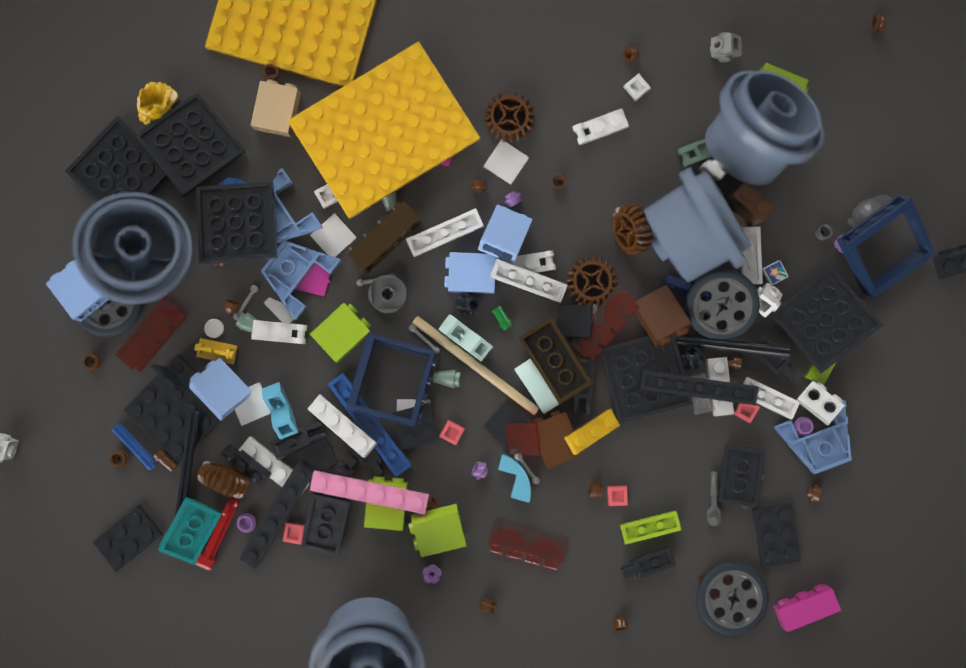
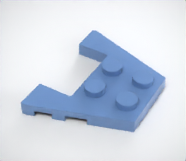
(285, 225)
(289, 270)
(823, 448)

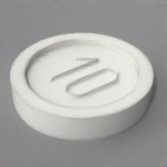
(214, 328)

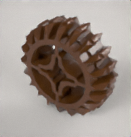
(515, 111)
(632, 229)
(584, 275)
(223, 479)

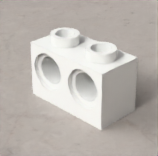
(816, 407)

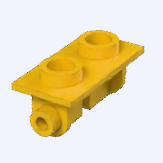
(214, 350)

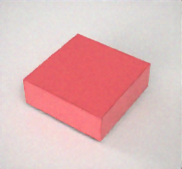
(746, 411)
(452, 432)
(617, 495)
(293, 533)

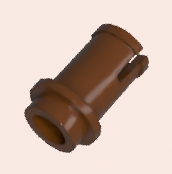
(165, 460)

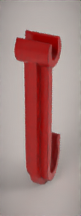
(207, 559)

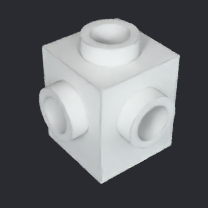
(769, 299)
(7, 447)

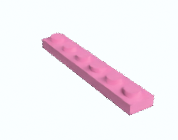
(369, 492)

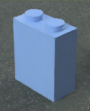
(505, 234)
(470, 273)
(75, 293)
(219, 388)

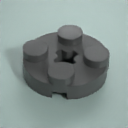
(380, 302)

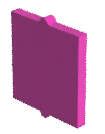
(315, 281)

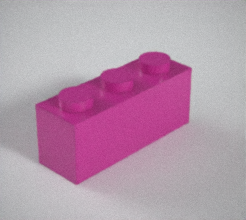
(806, 607)

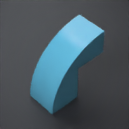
(281, 412)
(521, 487)

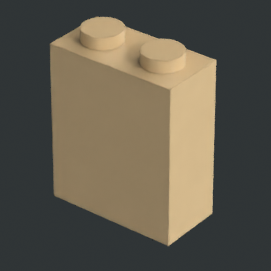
(274, 107)

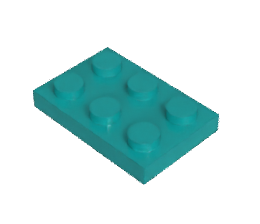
(189, 530)

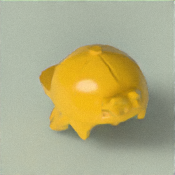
(155, 101)

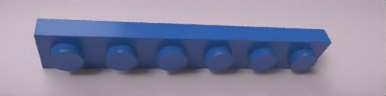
(372, 426)

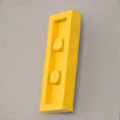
(592, 431)

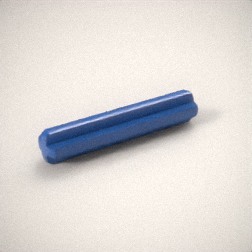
(134, 446)

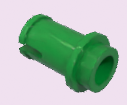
(502, 318)

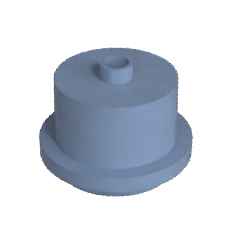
(763, 127)
(696, 227)
(132, 248)
(367, 635)

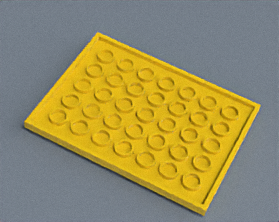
(295, 35)
(384, 130)

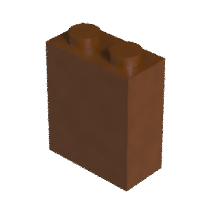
(749, 204)
(662, 316)
(552, 441)

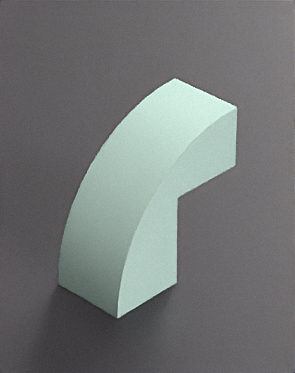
(465, 337)
(536, 386)

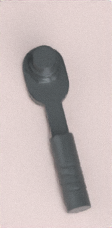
(714, 512)

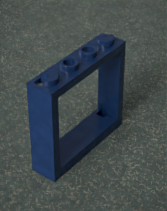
(872, 224)
(372, 340)

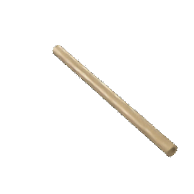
(475, 365)

